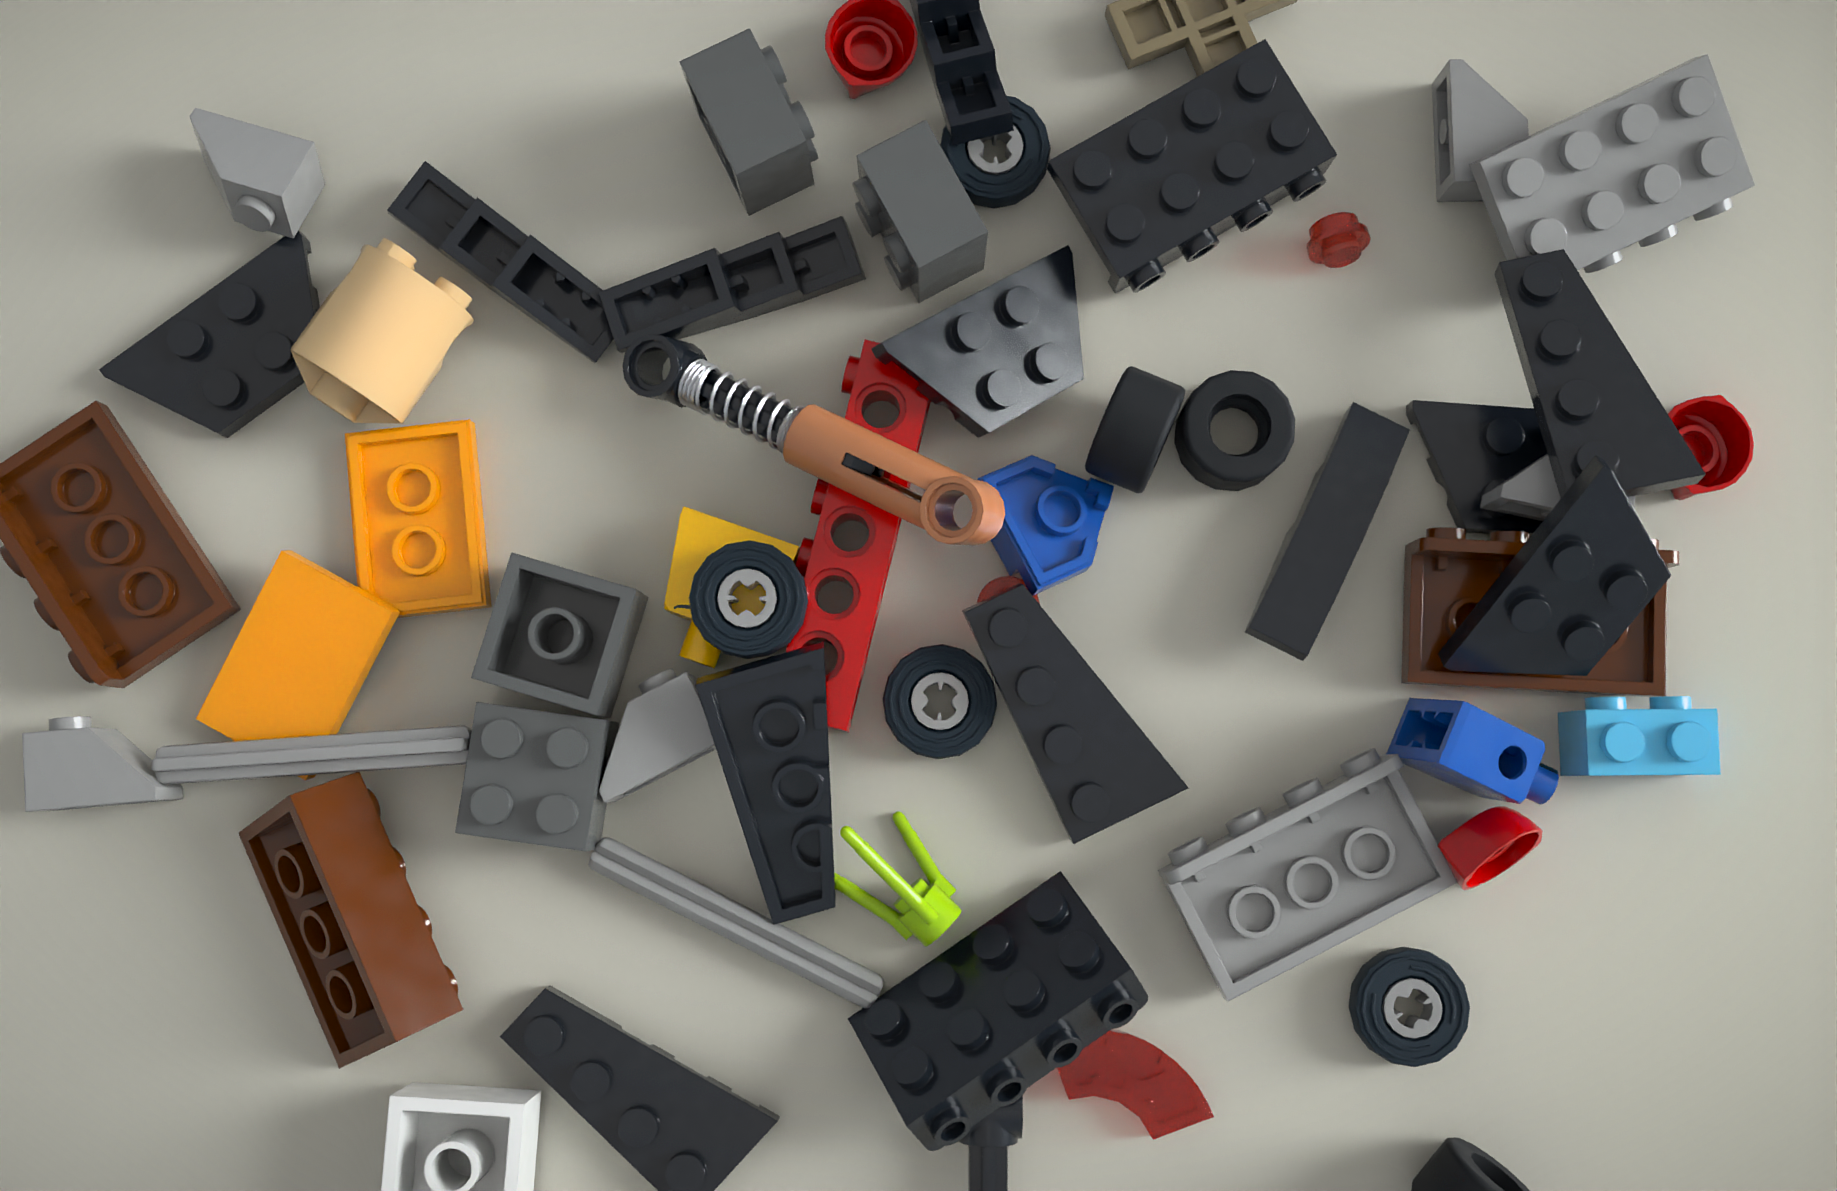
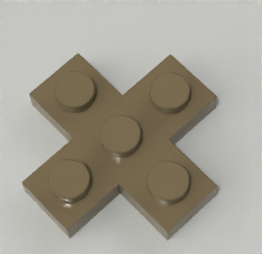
(1206, 28)

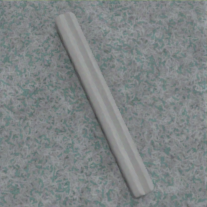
(312, 755)
(736, 922)

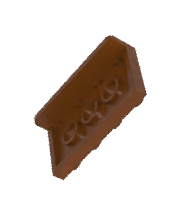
(105, 550)
(1450, 576)

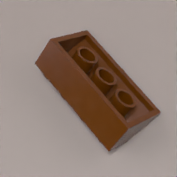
(350, 918)

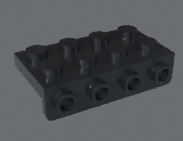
(1193, 167)
(997, 1013)

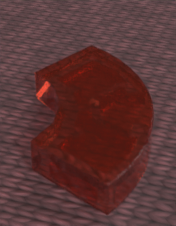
(1140, 1079)

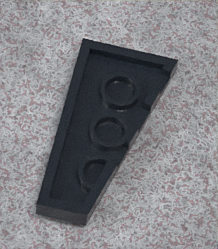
(1587, 383)
(1074, 728)
(776, 762)
(648, 1106)

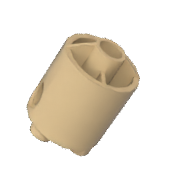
(380, 337)

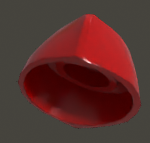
(870, 44)
(1717, 439)
(1489, 845)

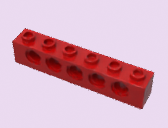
(869, 566)

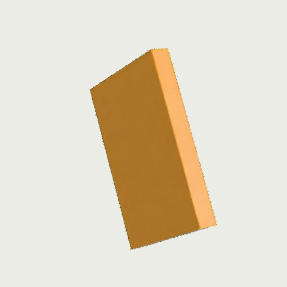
(419, 517)
(298, 655)

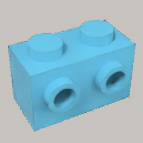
(1651, 741)

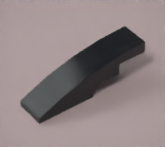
(963, 68)
(505, 260)
(734, 285)
(1327, 532)

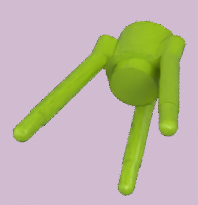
(923, 907)

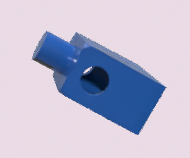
(1473, 751)

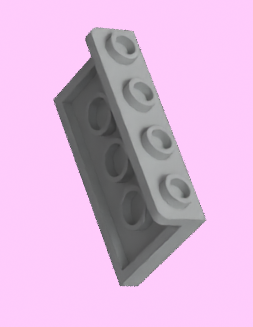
(1618, 171)
(1306, 873)

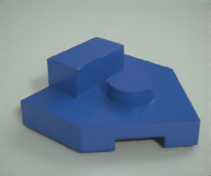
(1047, 521)

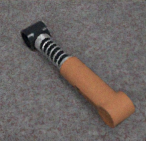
(818, 442)

